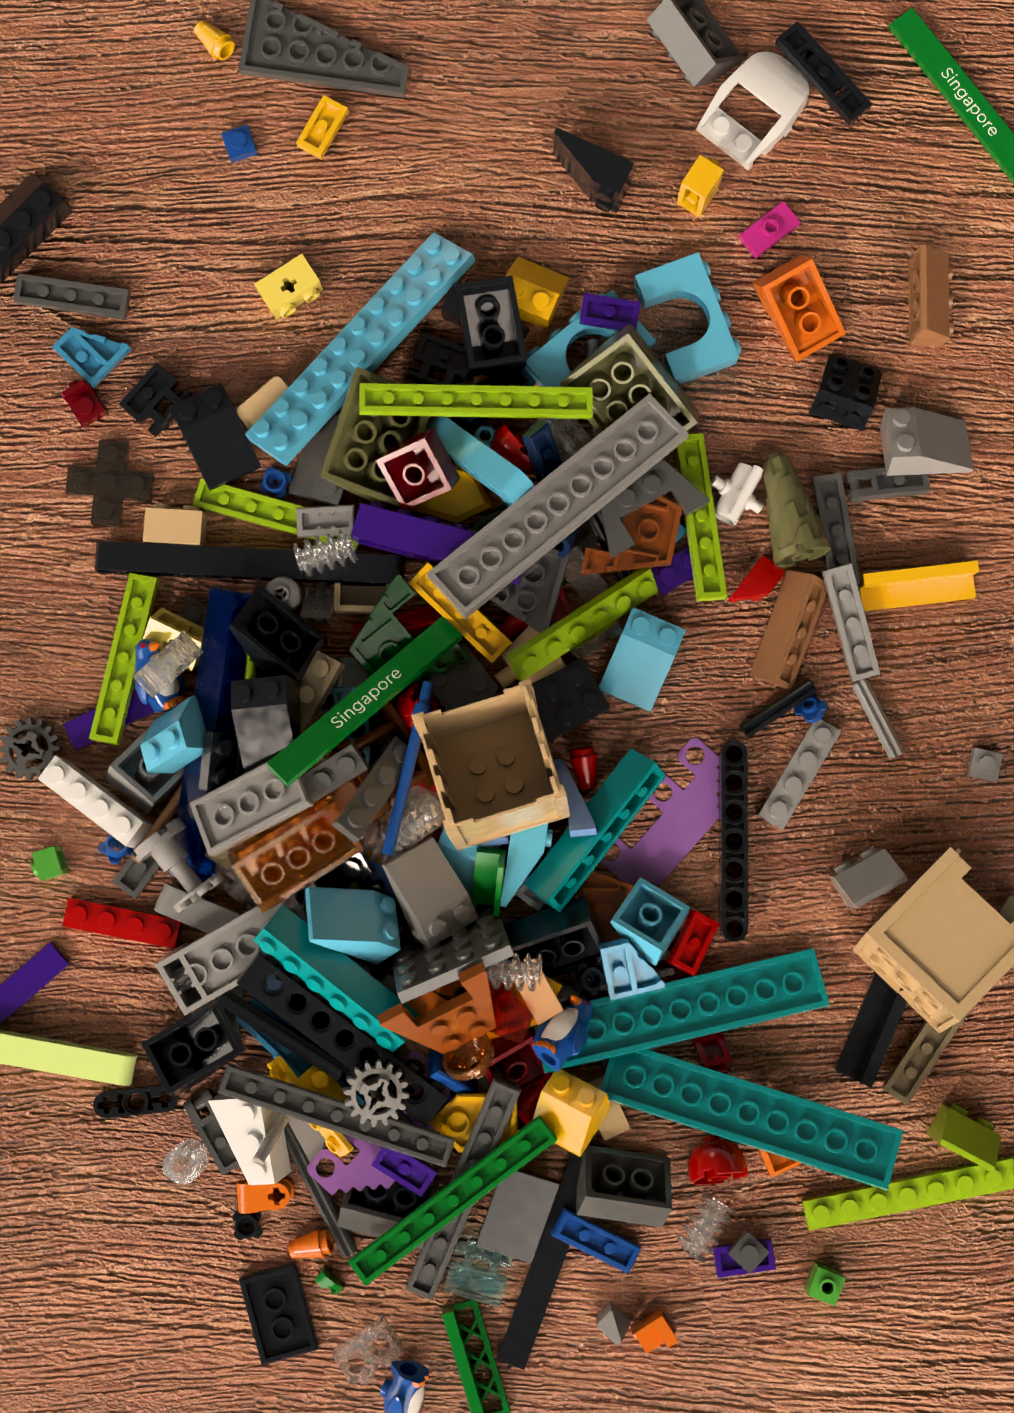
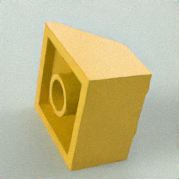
(537, 291)
(572, 1110)

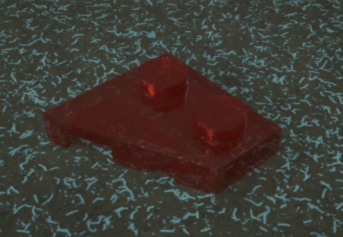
(510, 1015)

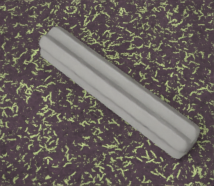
(877, 718)

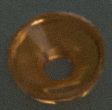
(458, 1062)

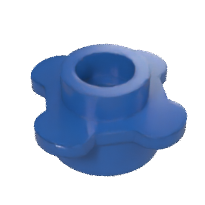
(270, 476)
(811, 709)
(114, 855)

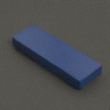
(595, 1240)

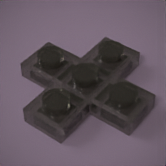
(110, 483)

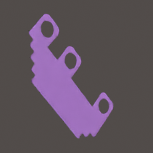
(682, 824)
(359, 1171)

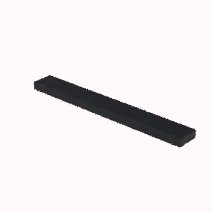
(541, 1274)

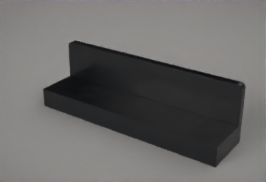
(871, 1032)

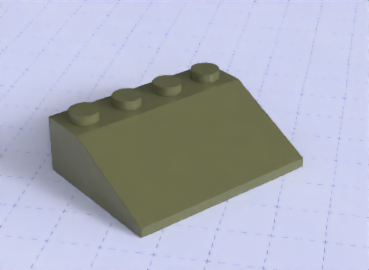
(623, 375)
(362, 440)

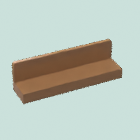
(789, 629)

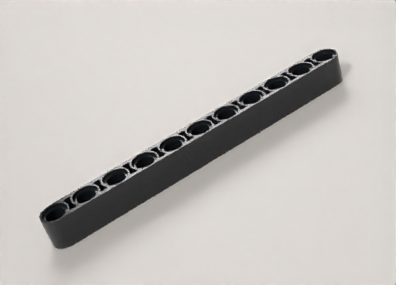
(238, 564)

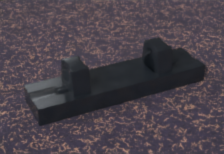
(823, 73)

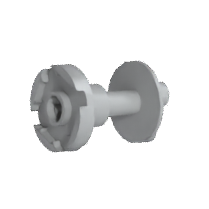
(171, 856)

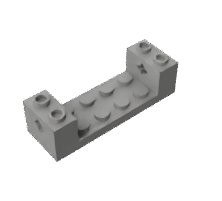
(216, 960)

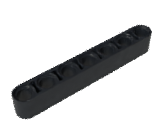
(737, 826)

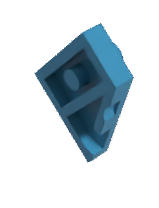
(90, 354)
(627, 970)

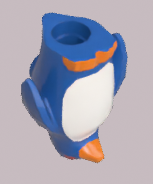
(169, 696)
(564, 1033)
(407, 1389)

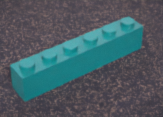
(612, 810)
(330, 975)

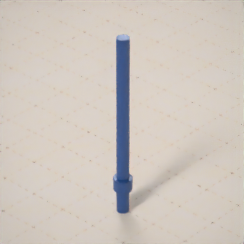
(407, 772)

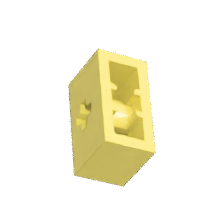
(296, 274)
(166, 625)

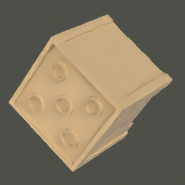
(492, 767)
(940, 944)

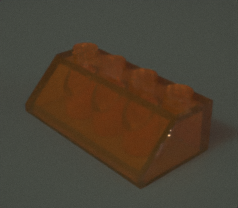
(293, 854)

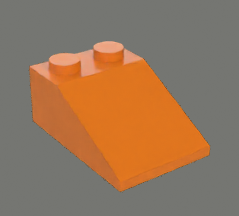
(799, 306)

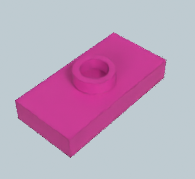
(769, 230)

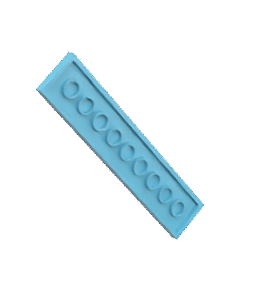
(361, 344)

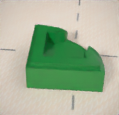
(326, 1278)

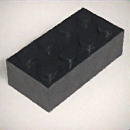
(568, 700)

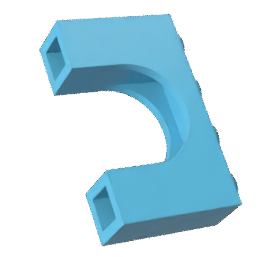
(689, 280)
(549, 364)

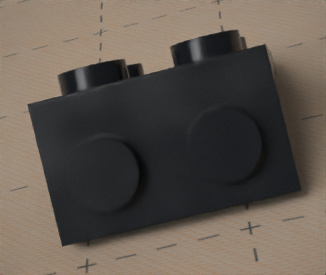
(846, 392)

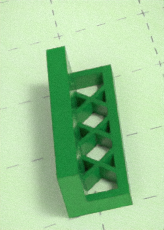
(463, 1357)

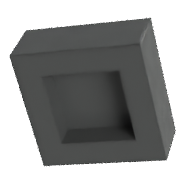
(748, 1251)

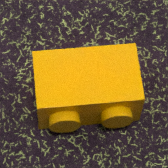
(700, 185)

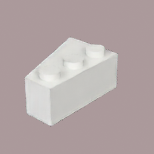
(245, 1130)

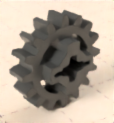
(33, 738)

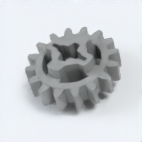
(387, 1099)

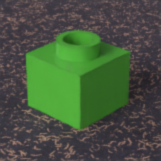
(49, 863)
(818, 1276)

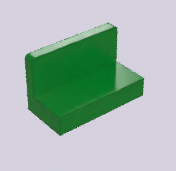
(488, 877)

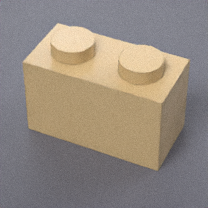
(175, 526)

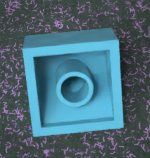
(174, 738)
(649, 919)

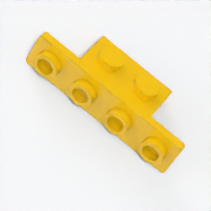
(320, 1082)

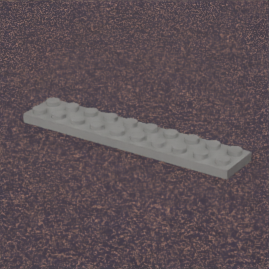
(557, 506)

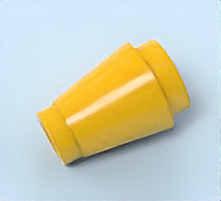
(215, 40)

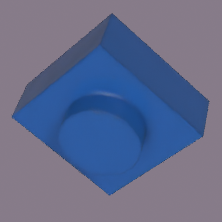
(239, 143)

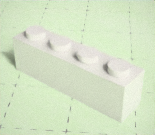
(95, 802)

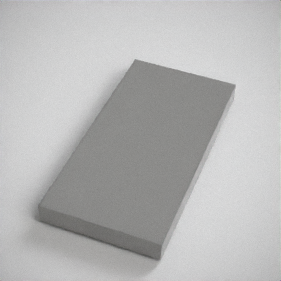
(247, 808)

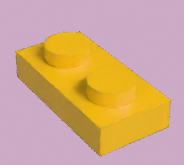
(322, 127)

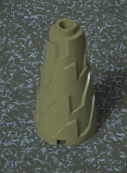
(794, 526)

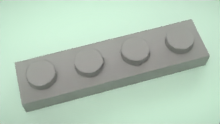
(851, 622)
(799, 773)

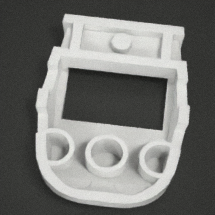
(775, 84)

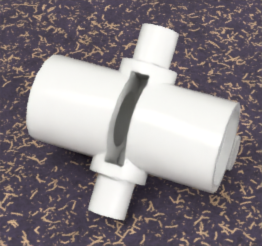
(737, 493)

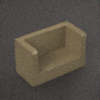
(356, 599)

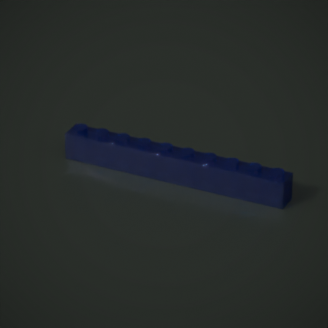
(219, 664)

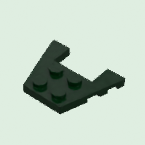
(386, 636)

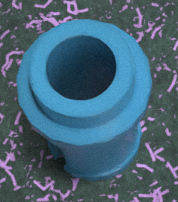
(485, 430)

